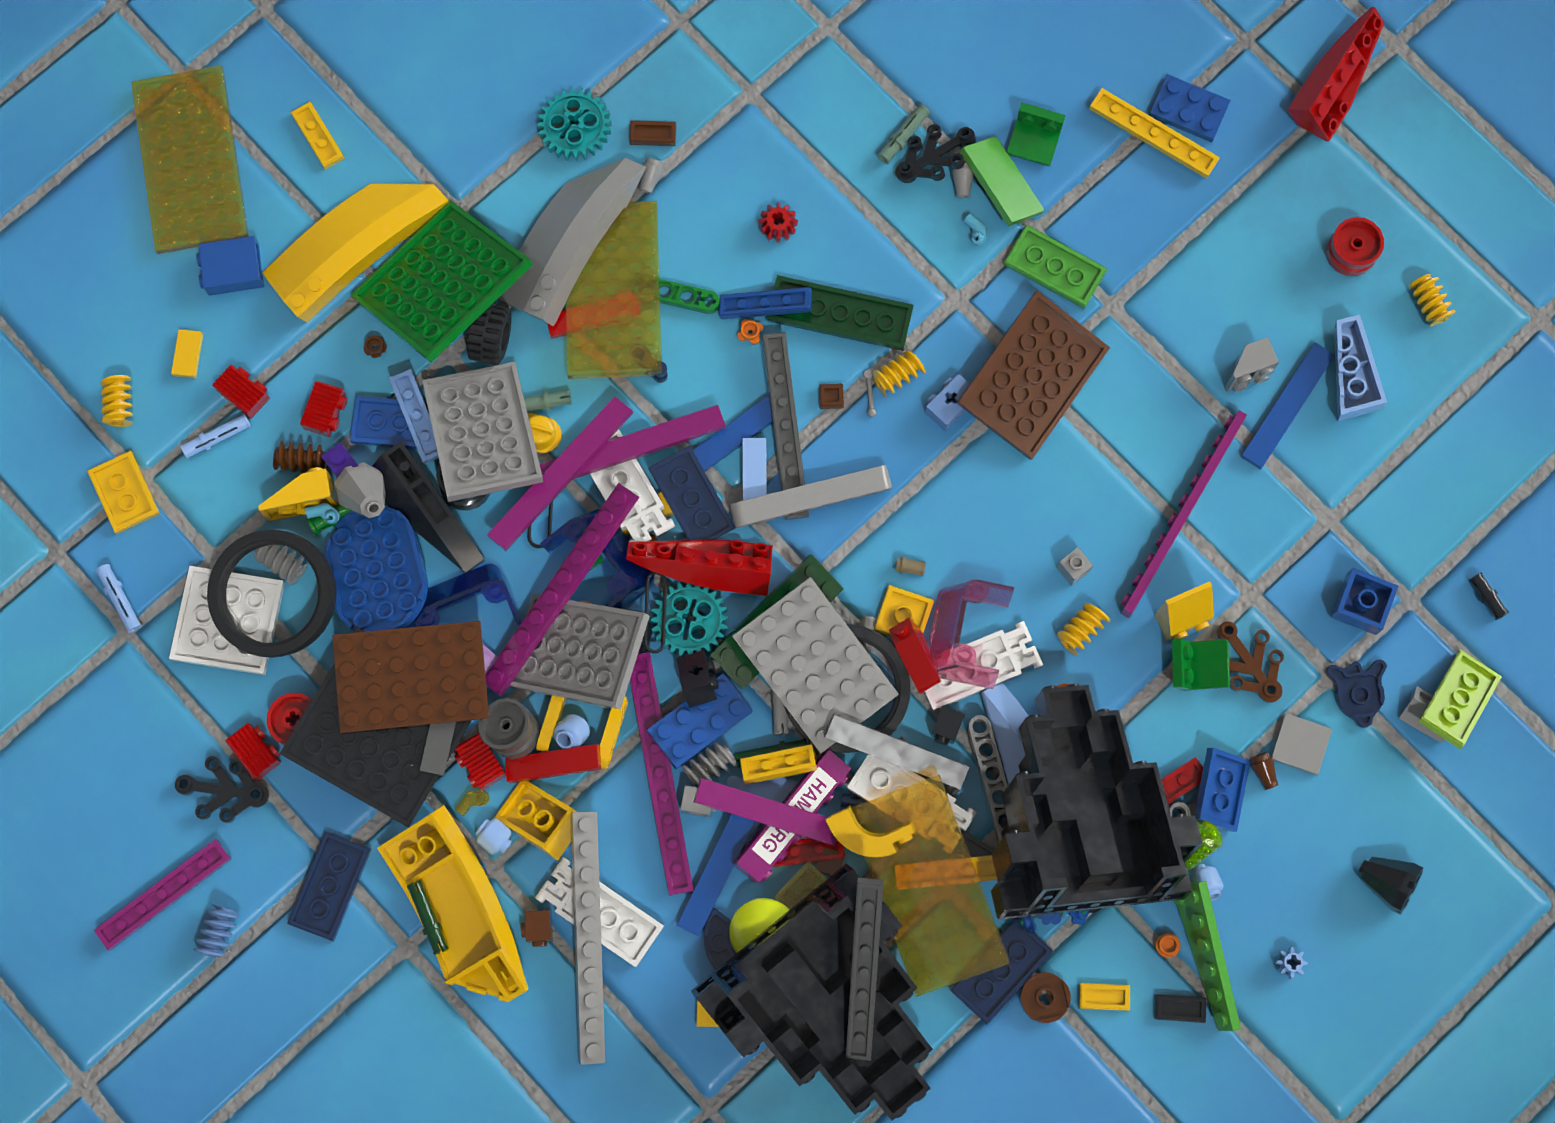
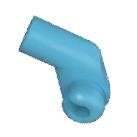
(979, 229)
(323, 510)

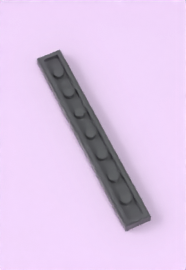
(784, 414)
(864, 968)

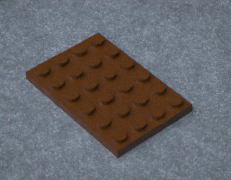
(1033, 375)
(410, 677)

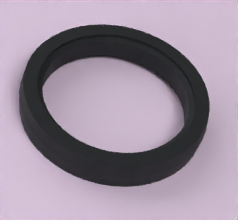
(218, 584)
(902, 685)

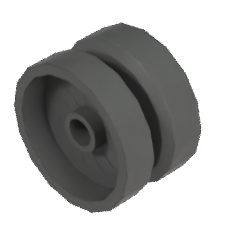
(511, 729)

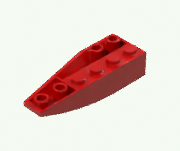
(1336, 78)
(708, 563)

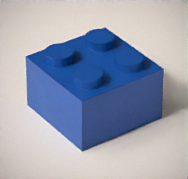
(1364, 601)

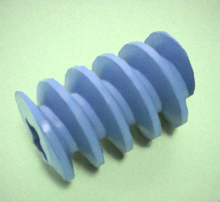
(217, 931)

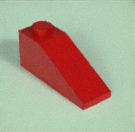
(915, 654)

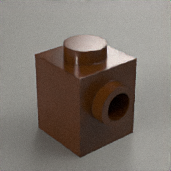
(537, 928)

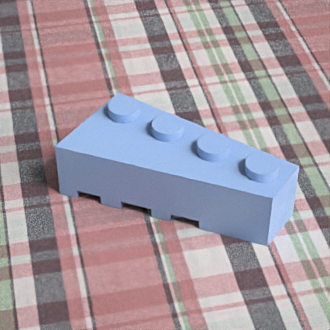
(1357, 376)

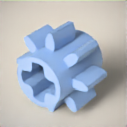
(1294, 957)

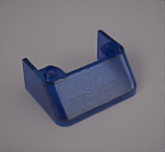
(630, 577)
(484, 579)

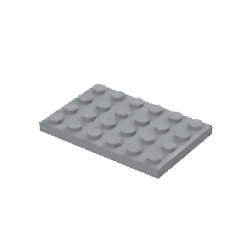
(482, 431)
(585, 654)
(814, 662)

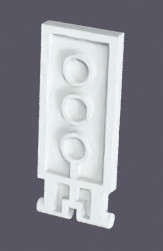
(646, 513)
(995, 651)
(881, 777)
(623, 926)

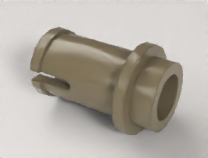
(910, 566)

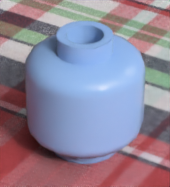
(571, 732)
(494, 836)
(1208, 874)

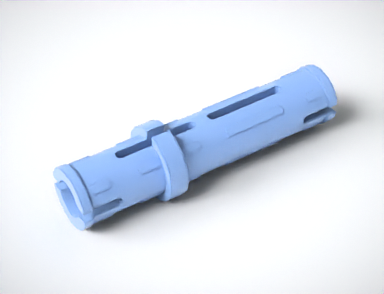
(215, 436)
(106, 574)

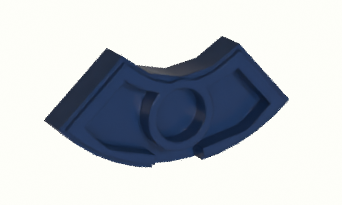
(717, 939)

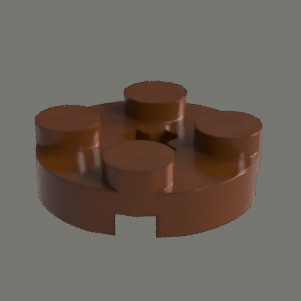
(1052, 985)

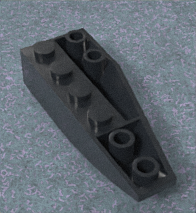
(421, 504)

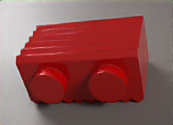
(241, 391)
(323, 409)
(254, 751)
(480, 762)

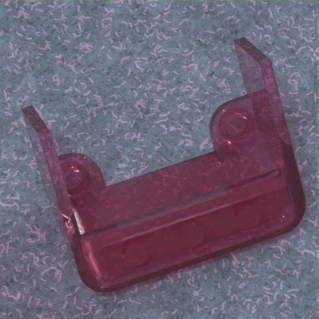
(951, 658)

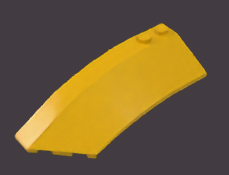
(349, 242)
(463, 901)

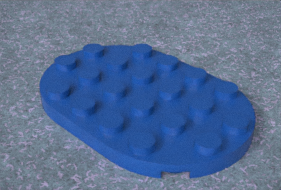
(377, 571)

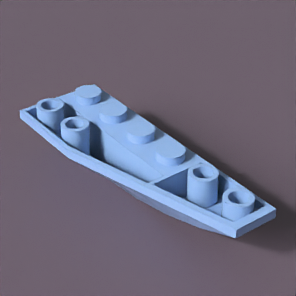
(1005, 719)

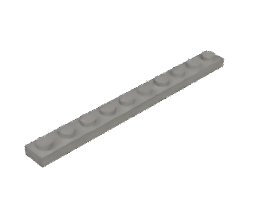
(588, 937)

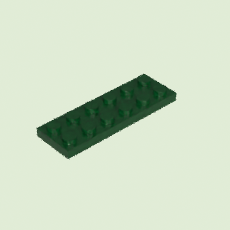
(849, 315)
(729, 654)

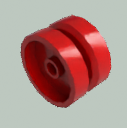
(1355, 246)
(284, 713)

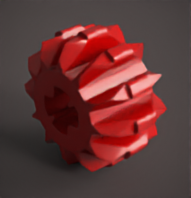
(778, 214)

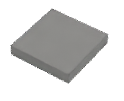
(1301, 744)

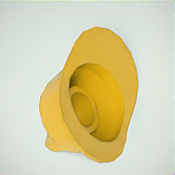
(545, 432)

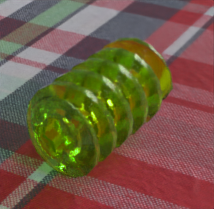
(1211, 841)

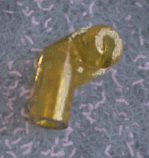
(470, 799)

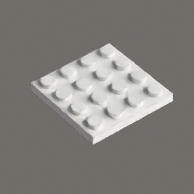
(253, 608)

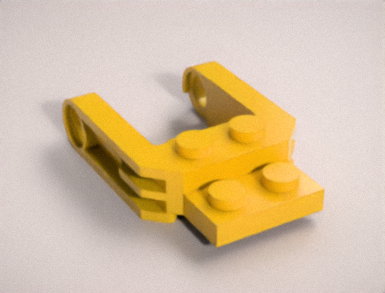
(609, 737)

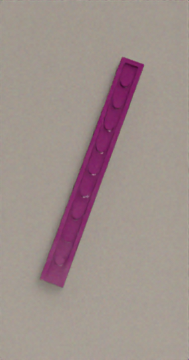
(1177, 521)
(560, 588)
(660, 780)

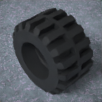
(489, 335)

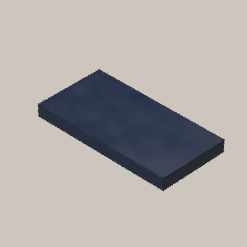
(691, 496)
(329, 886)
(991, 990)

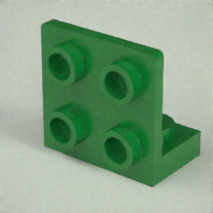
(1035, 134)
(1200, 664)

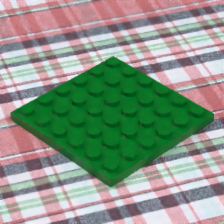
(441, 280)

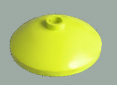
(753, 919)

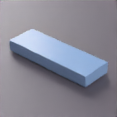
(754, 468)

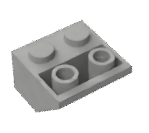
(1253, 365)

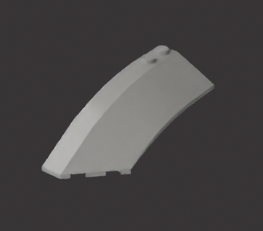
(568, 236)

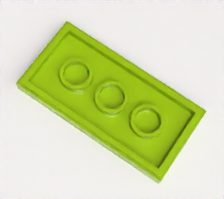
(1460, 699)

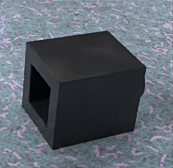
(947, 725)

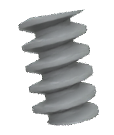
(281, 562)
(709, 764)

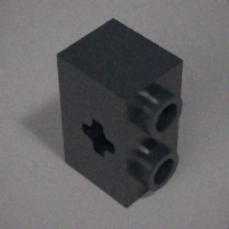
(697, 679)

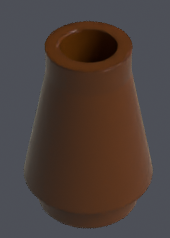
(1264, 769)

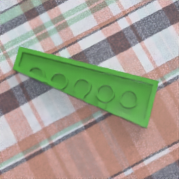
(1207, 950)

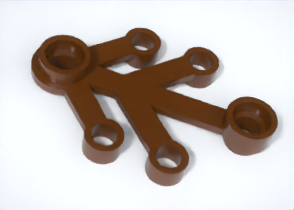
(1253, 664)

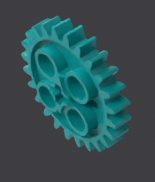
(559, 112)
(710, 624)

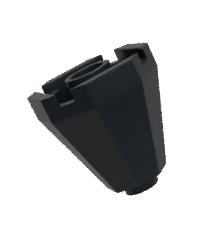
(1391, 880)

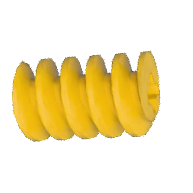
(1432, 300)
(897, 371)
(114, 401)
(1081, 627)

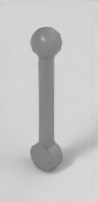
(868, 376)

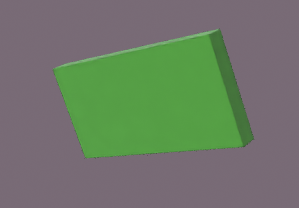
(1002, 181)
(1055, 266)

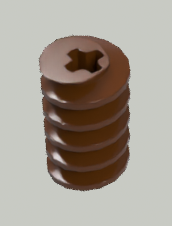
(297, 458)

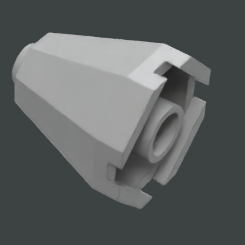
(361, 490)

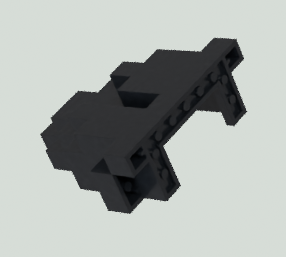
(1085, 818)
(796, 996)

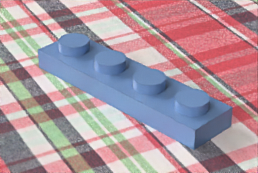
(415, 414)

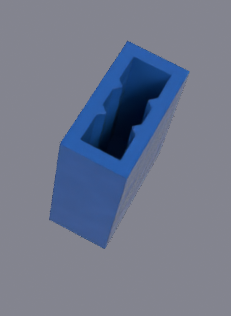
(230, 265)

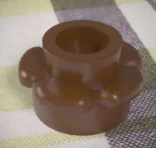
(370, 342)

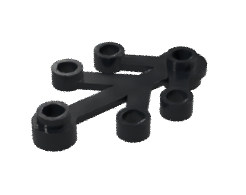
(911, 169)
(225, 791)

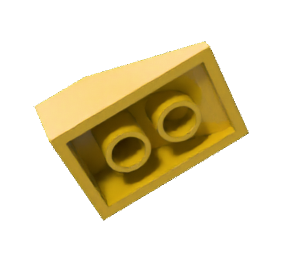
(304, 491)
(1186, 612)
(538, 819)

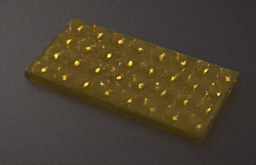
(189, 159)
(616, 302)
(932, 889)

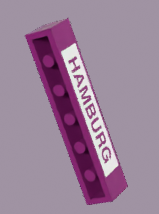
(808, 794)

